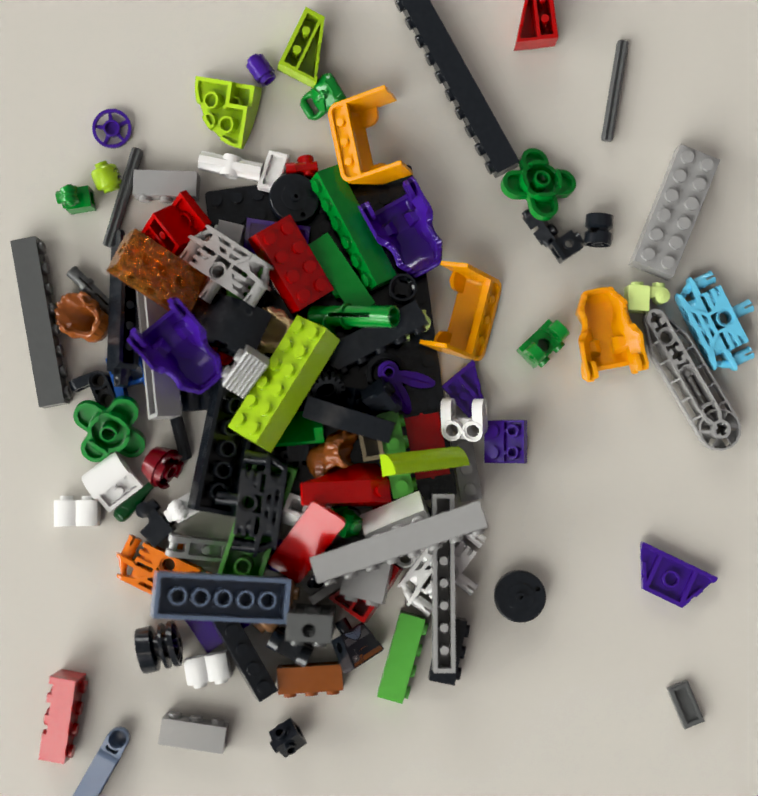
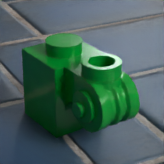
(76, 199)

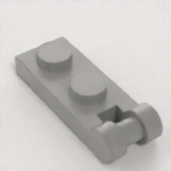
(196, 547)

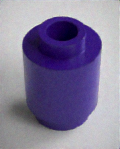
(260, 69)

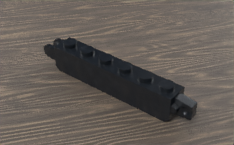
(122, 318)

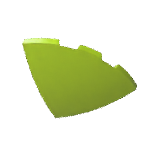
(228, 108)

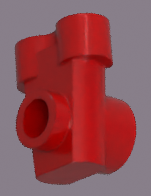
(304, 166)

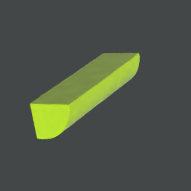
(423, 460)

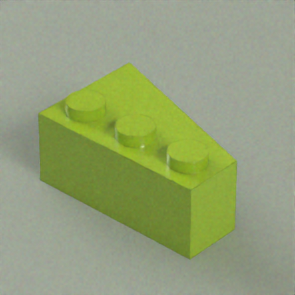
(303, 49)

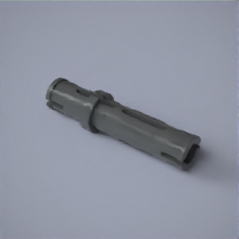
(76, 276)

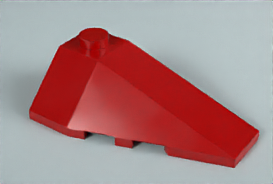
(350, 486)

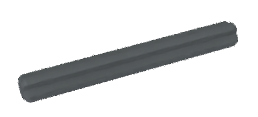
(614, 90)
(122, 197)

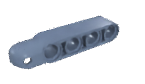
(104, 763)

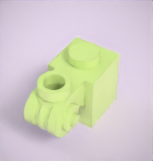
(639, 296)

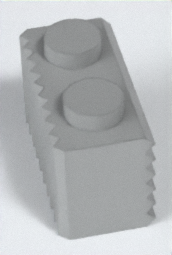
(245, 371)

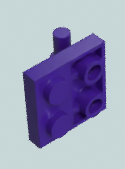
(506, 441)

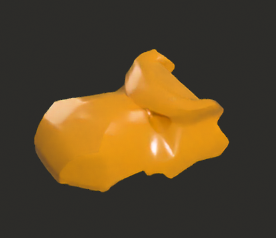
(608, 334)

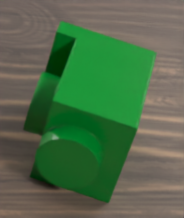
(353, 522)

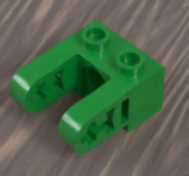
(552, 334)

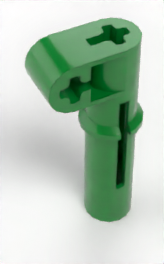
(331, 317)

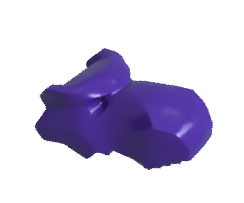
(407, 230)
(179, 349)

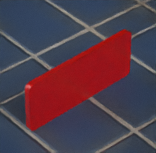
(306, 539)

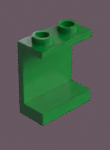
(301, 432)

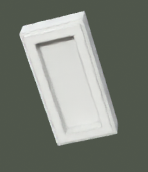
(272, 170)

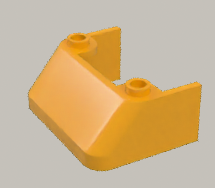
(348, 128)
(471, 314)

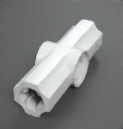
(230, 166)

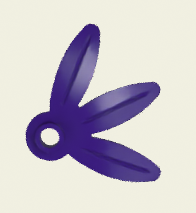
(407, 377)

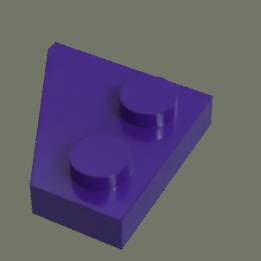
(464, 388)

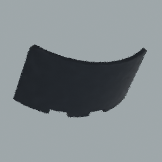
(231, 323)

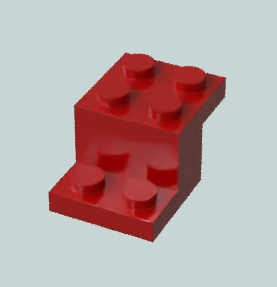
(176, 222)

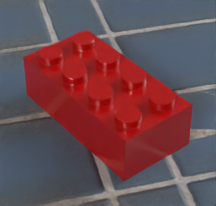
(296, 269)

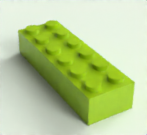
(284, 383)

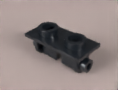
(545, 232)

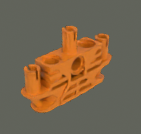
(152, 557)

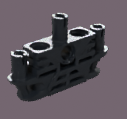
(272, 503)

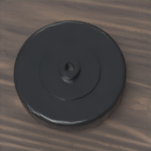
(293, 196)
(519, 596)

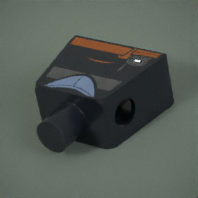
(354, 645)

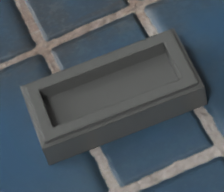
(685, 704)

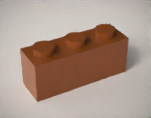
(311, 679)

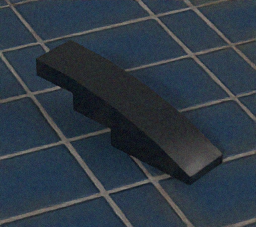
(348, 419)

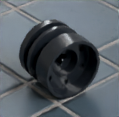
(155, 647)

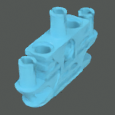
(704, 327)

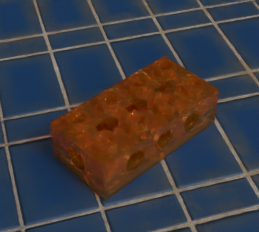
(155, 271)

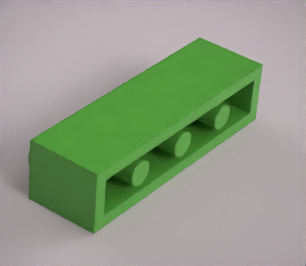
(401, 657)

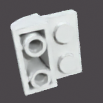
(111, 481)

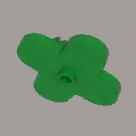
(538, 184)
(98, 424)

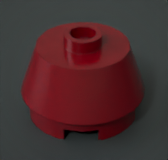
(161, 466)

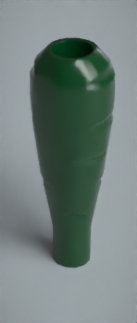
(128, 507)

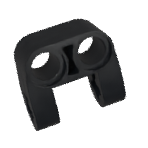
(90, 380)
(299, 654)

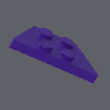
(671, 577)

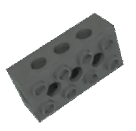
(299, 620)

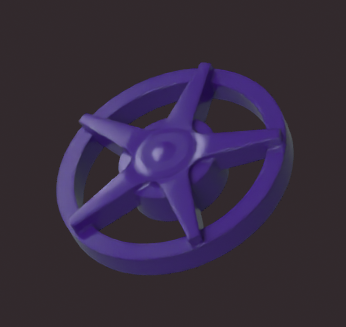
(112, 128)

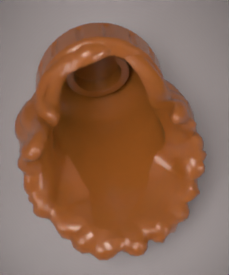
(81, 317)
(332, 454)

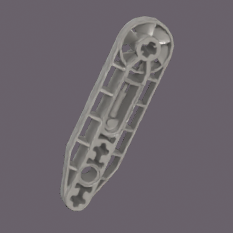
(682, 368)

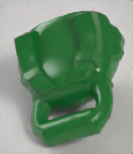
(323, 95)

